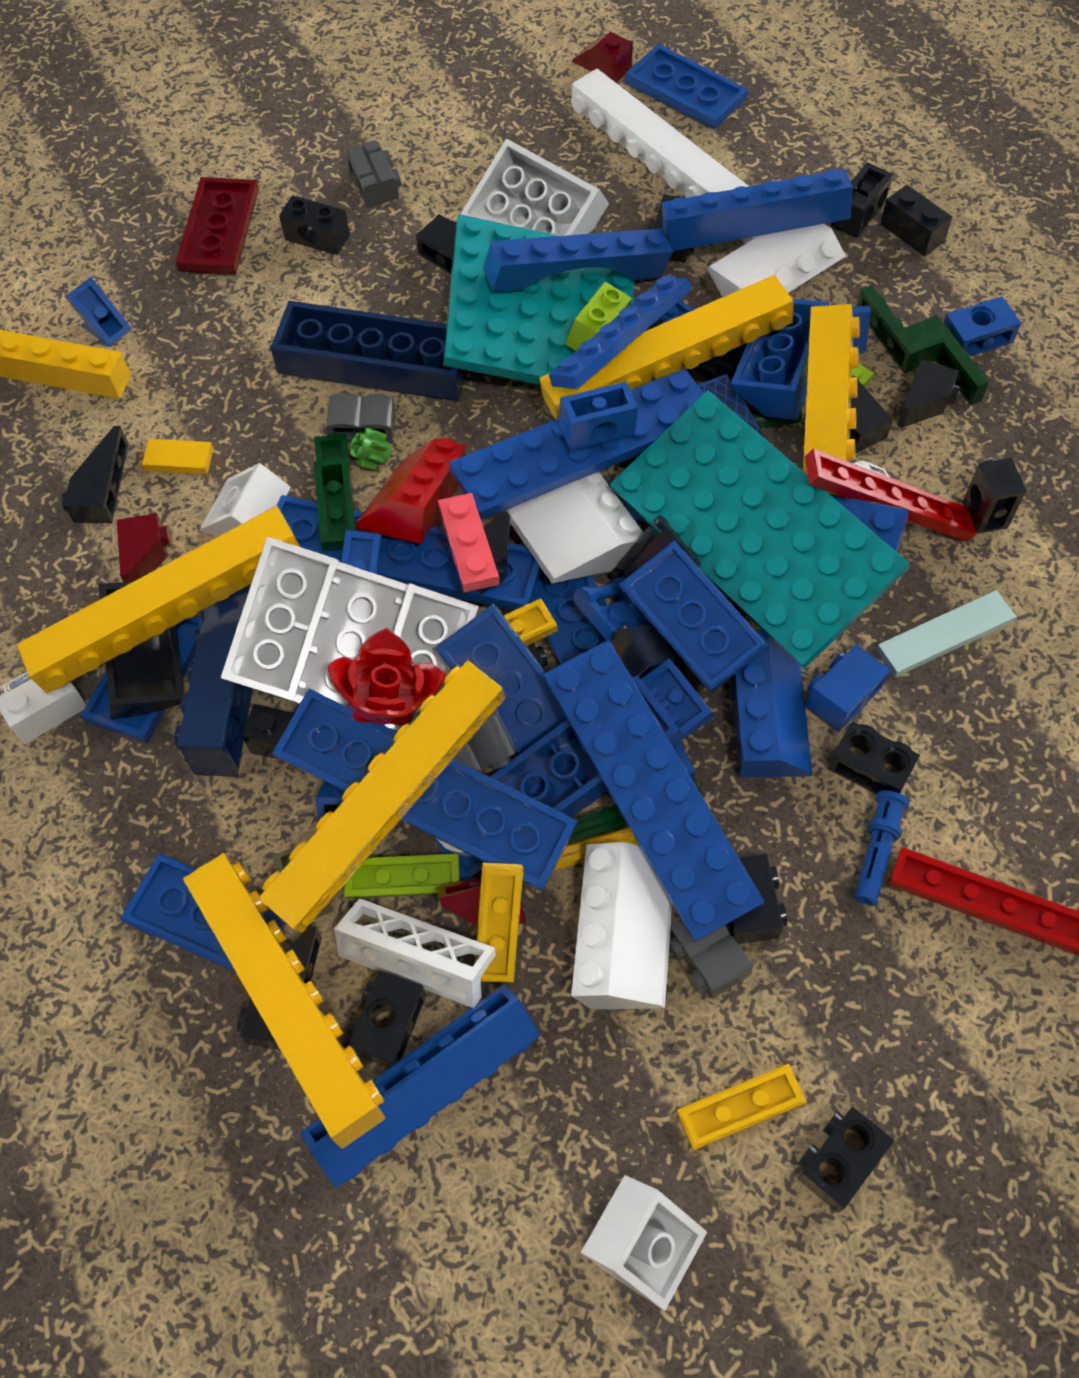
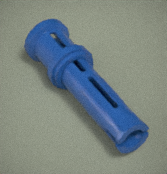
(883, 831)

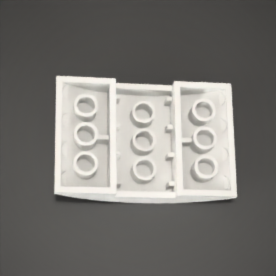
(316, 610)

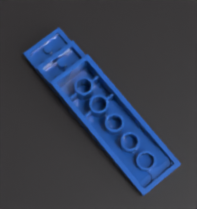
(559, 769)

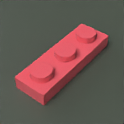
(468, 542)

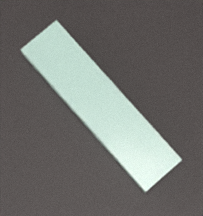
(946, 633)

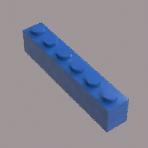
(757, 209)
(430, 1080)

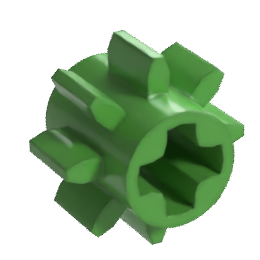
(370, 449)

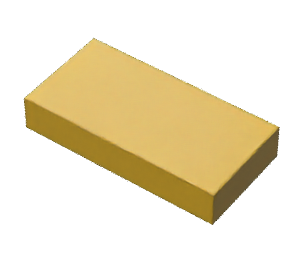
(177, 456)

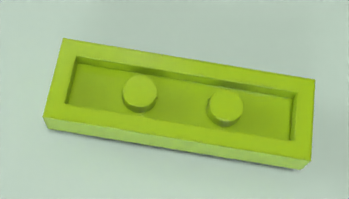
(403, 876)

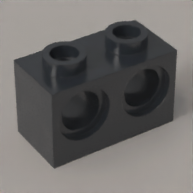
(868, 197)
(869, 769)
(851, 1165)

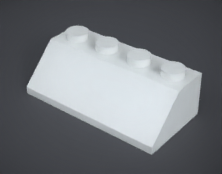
(788, 254)
(621, 931)

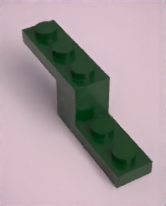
(923, 341)
(333, 490)

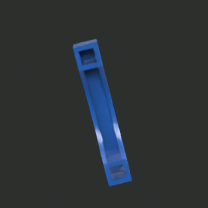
(522, 262)

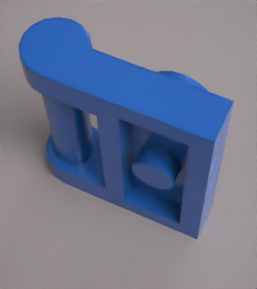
(612, 616)

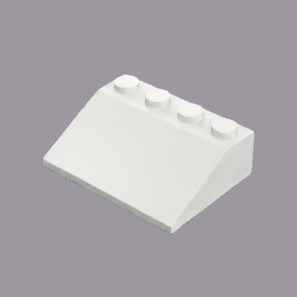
(535, 195)
(576, 529)

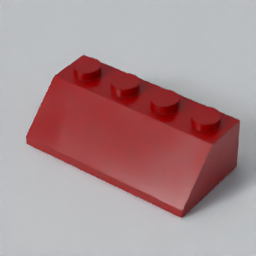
(409, 498)

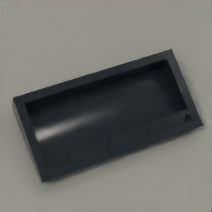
(147, 675)

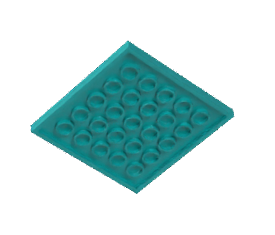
(519, 330)

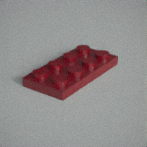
(217, 225)

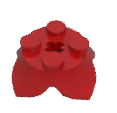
(384, 681)

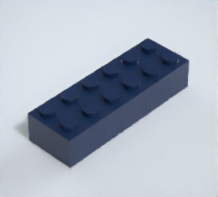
(365, 350)
(214, 707)

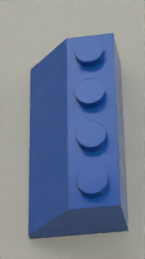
(775, 367)
(770, 716)

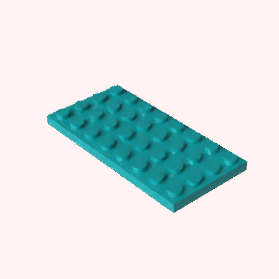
(760, 528)

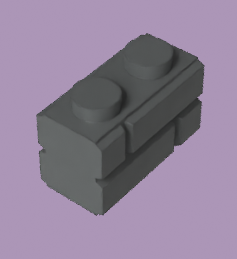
(373, 173)

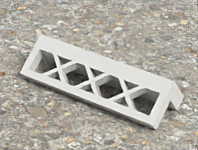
(406, 958)

